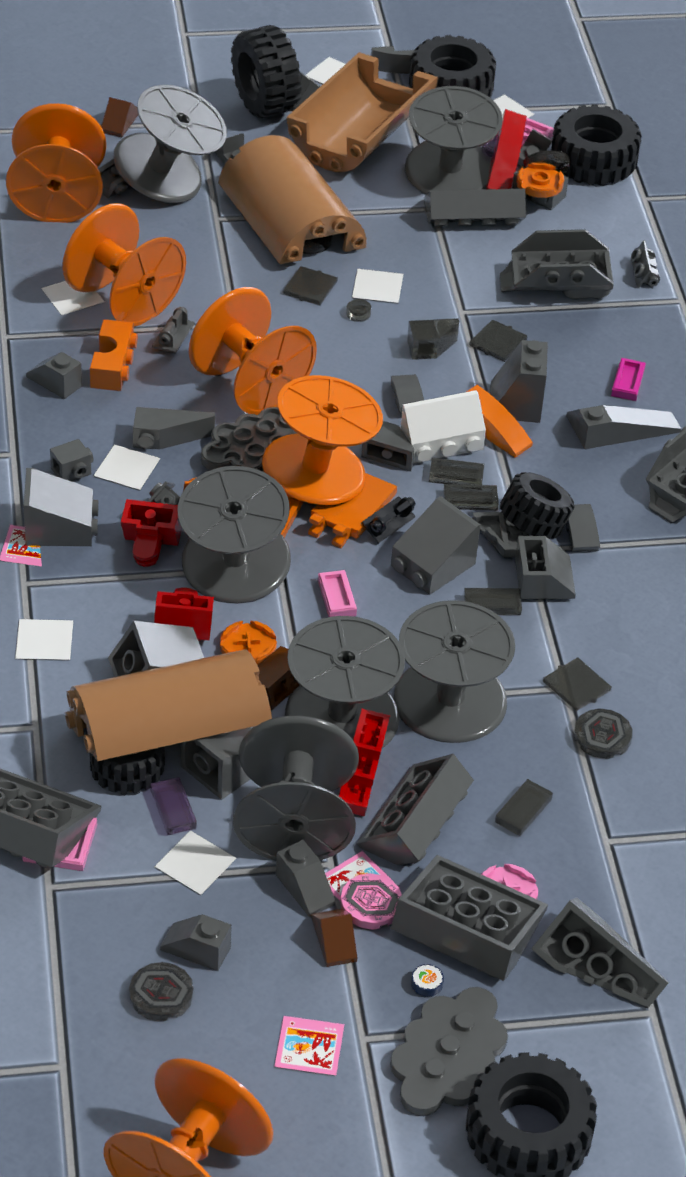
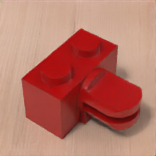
(150, 527)
(186, 609)

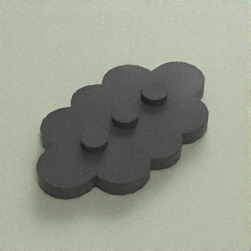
(244, 440)
(448, 1050)

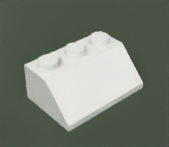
(444, 426)

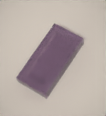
(173, 806)

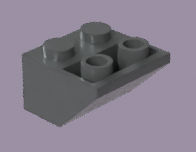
(543, 569)

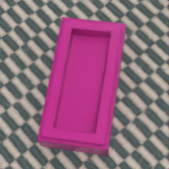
(628, 379)

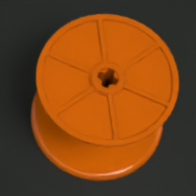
(56, 163)
(106, 252)
(235, 335)
(327, 420)
(210, 1112)

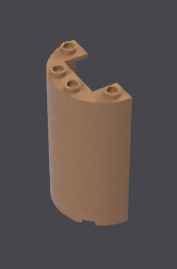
(352, 114)
(286, 198)
(168, 705)

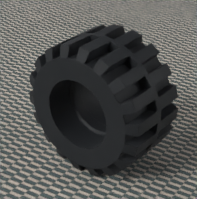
(537, 505)
(129, 771)

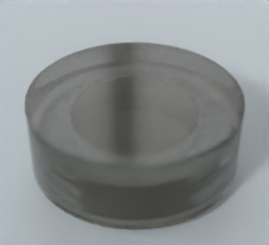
(358, 310)

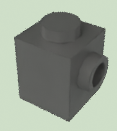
(71, 460)

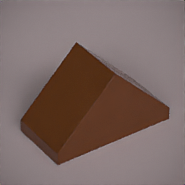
(118, 117)
(335, 936)

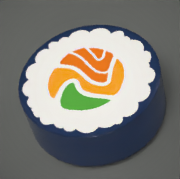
(427, 980)

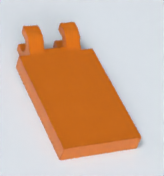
(347, 516)

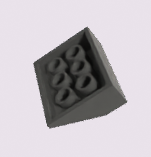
(41, 819)
(468, 917)

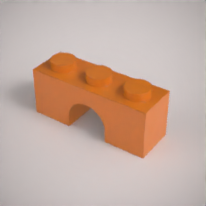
(115, 353)

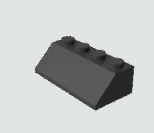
(475, 206)
(417, 810)

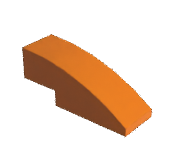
(501, 426)

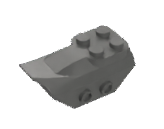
(560, 262)
(668, 480)

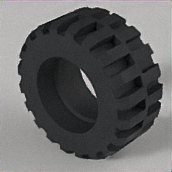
(455, 63)
(266, 71)
(599, 144)
(536, 1083)

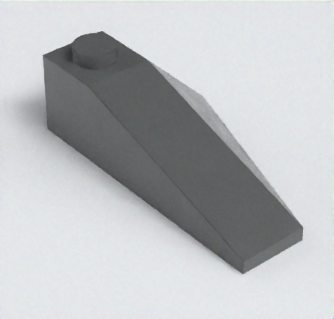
(614, 425)
(593, 951)

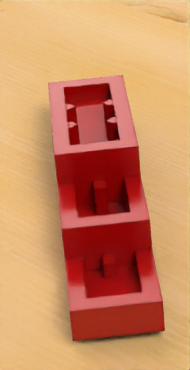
(506, 151)
(369, 742)

